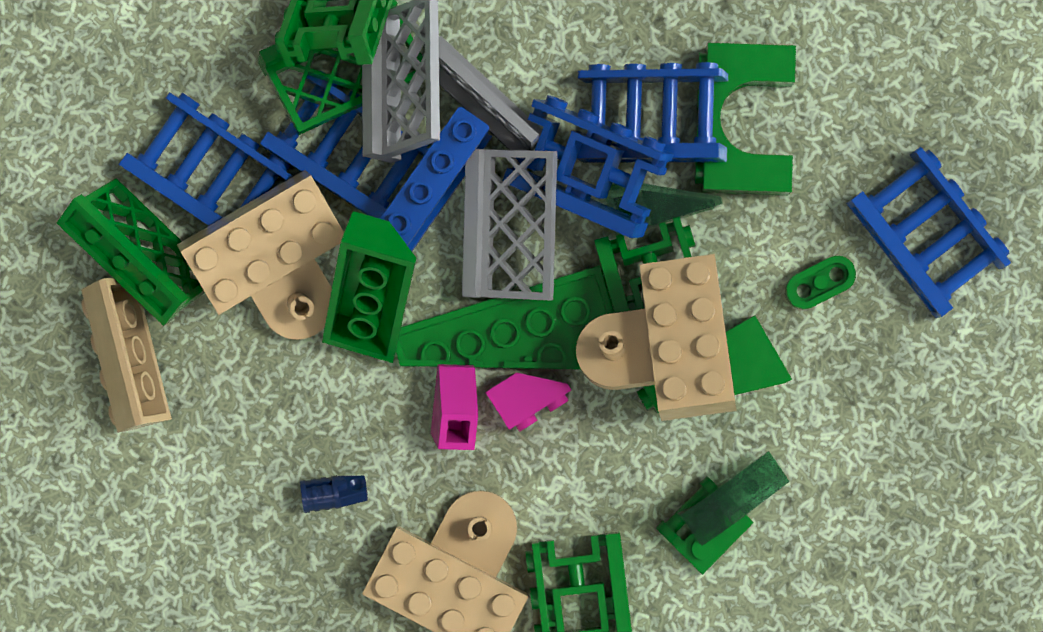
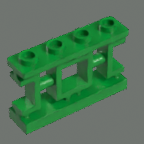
(347, 28)
(647, 254)
(610, 607)

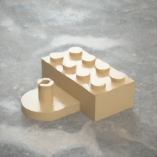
(270, 255)
(669, 344)
(453, 578)

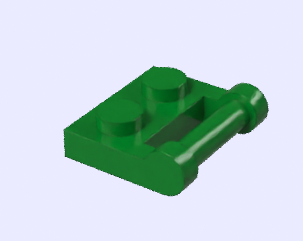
(702, 556)

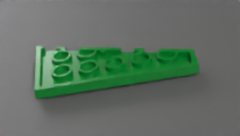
(511, 330)

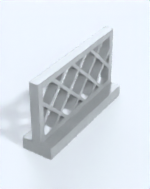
(384, 79)
(485, 100)
(480, 228)

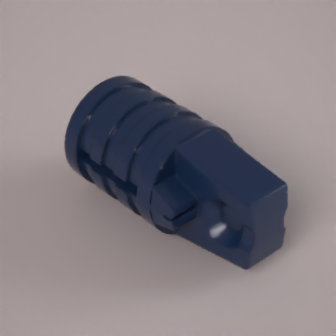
(332, 492)

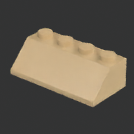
(125, 356)

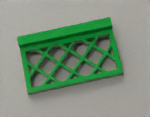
(273, 64)
(126, 258)

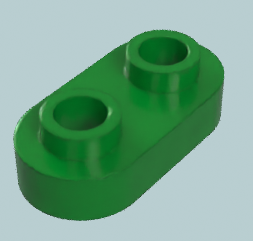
(820, 283)

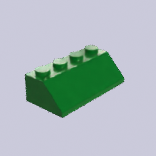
(369, 288)

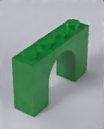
(744, 171)

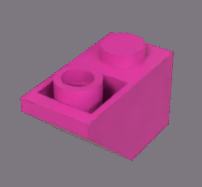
(525, 395)
(455, 407)

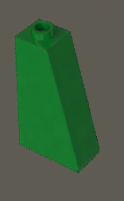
(751, 358)

